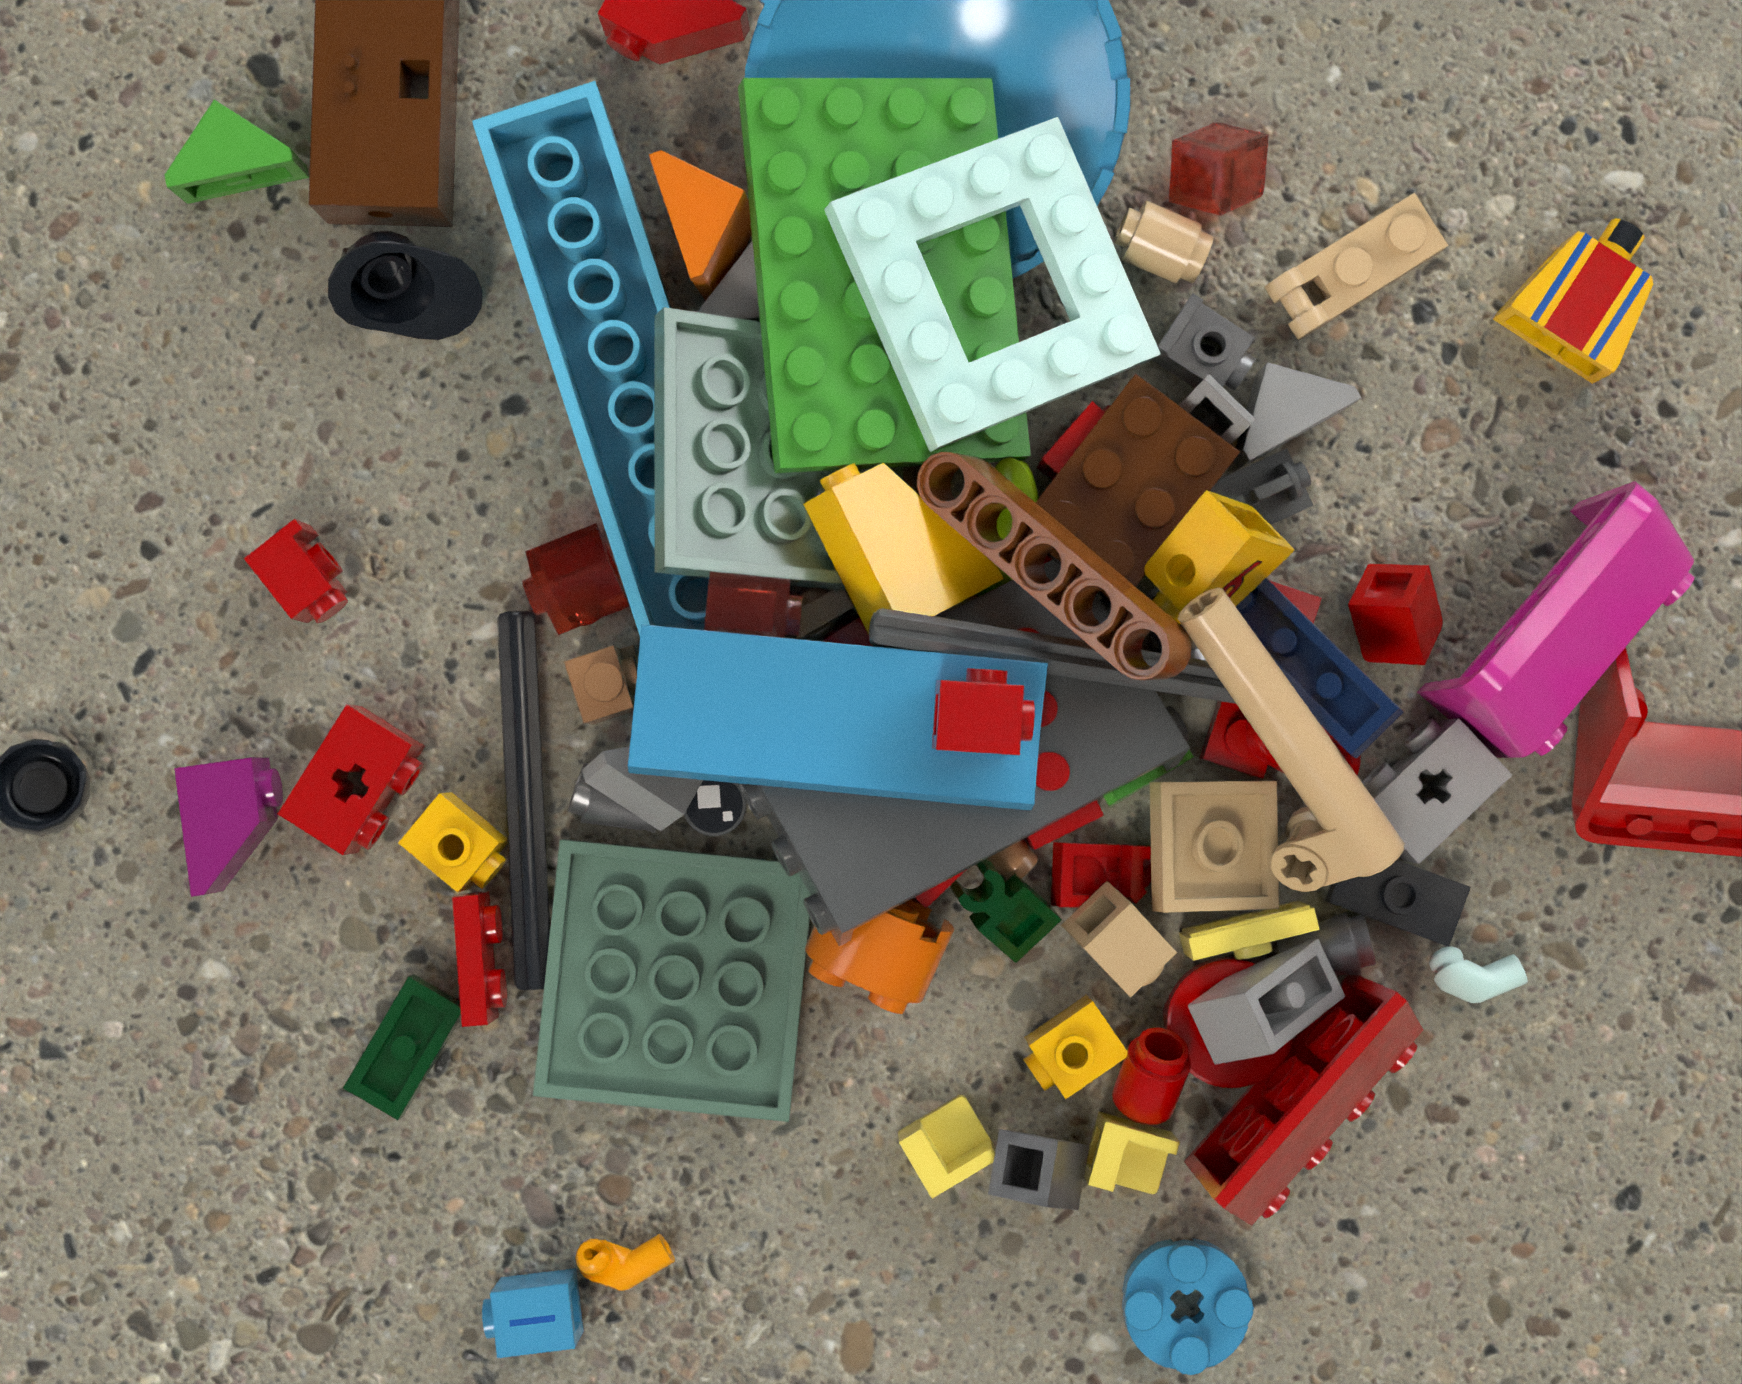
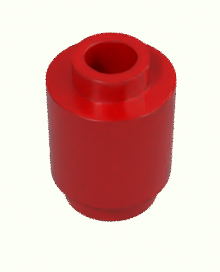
(1152, 1076)

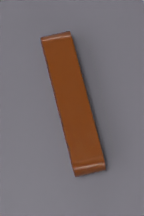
(1081, 572)

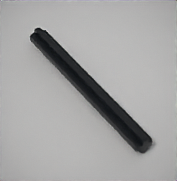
(524, 797)

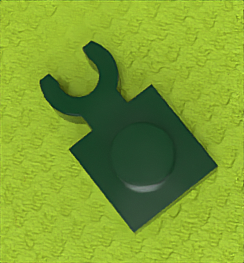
(1007, 911)

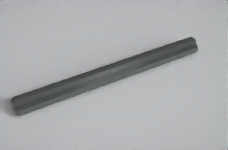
(1064, 655)

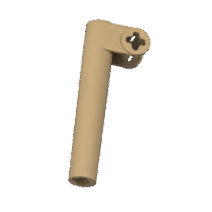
(1342, 827)

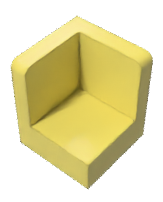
(947, 1145)
(1127, 1154)

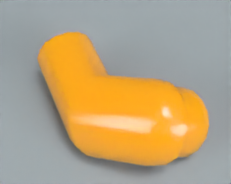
(620, 1266)

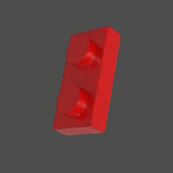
(480, 984)

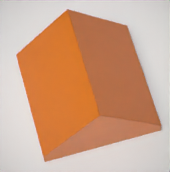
(706, 216)

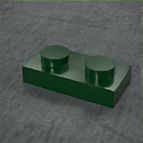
(404, 1047)

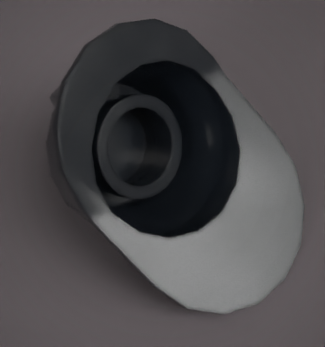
(403, 288)

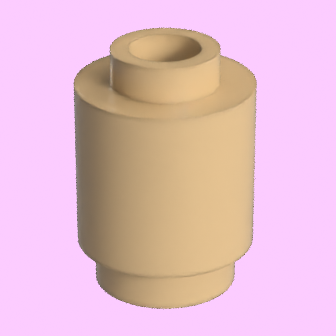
(1163, 242)

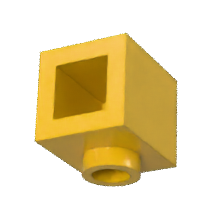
(456, 843)
(1073, 1048)

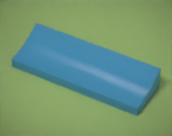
(817, 718)

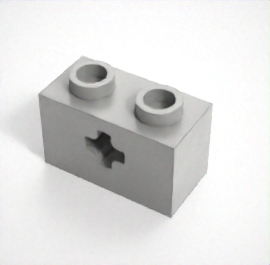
(1463, 782)

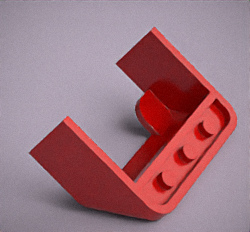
(1653, 779)

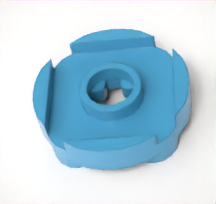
(1186, 1342)

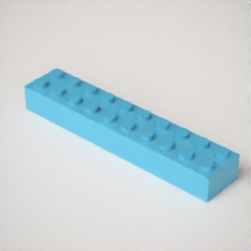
(596, 309)

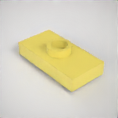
(1248, 933)

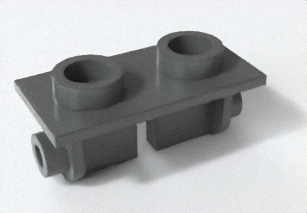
(1270, 486)

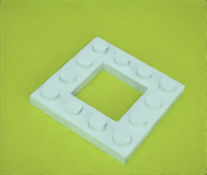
(1042, 176)

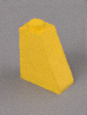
(894, 546)

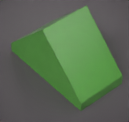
(229, 158)

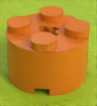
(887, 956)

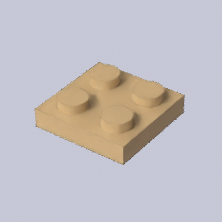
(1213, 846)

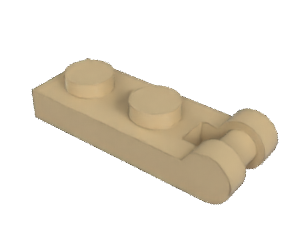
(1358, 265)

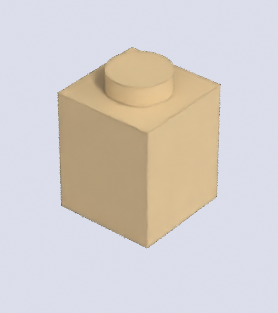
(1119, 939)

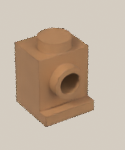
(604, 683)

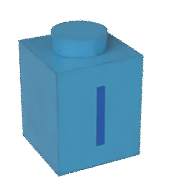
(534, 1313)

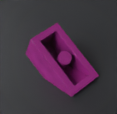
(225, 817)

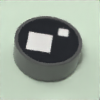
(716, 808)

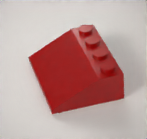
(1297, 1108)

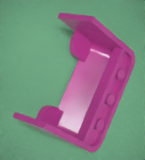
(1570, 625)

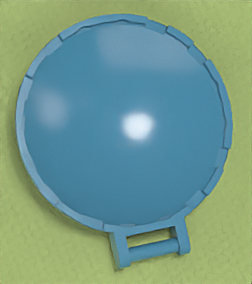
(1040, 54)

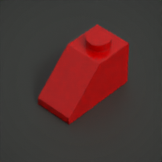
(671, 27)

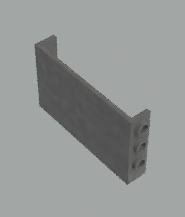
(882, 851)

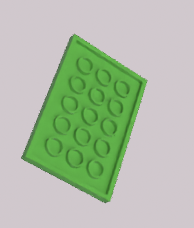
(823, 359)

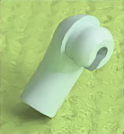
(1472, 981)

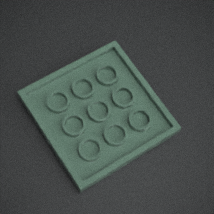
(714, 460)
(672, 981)

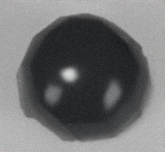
(42, 787)

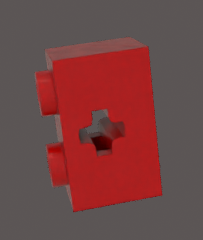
(322, 797)

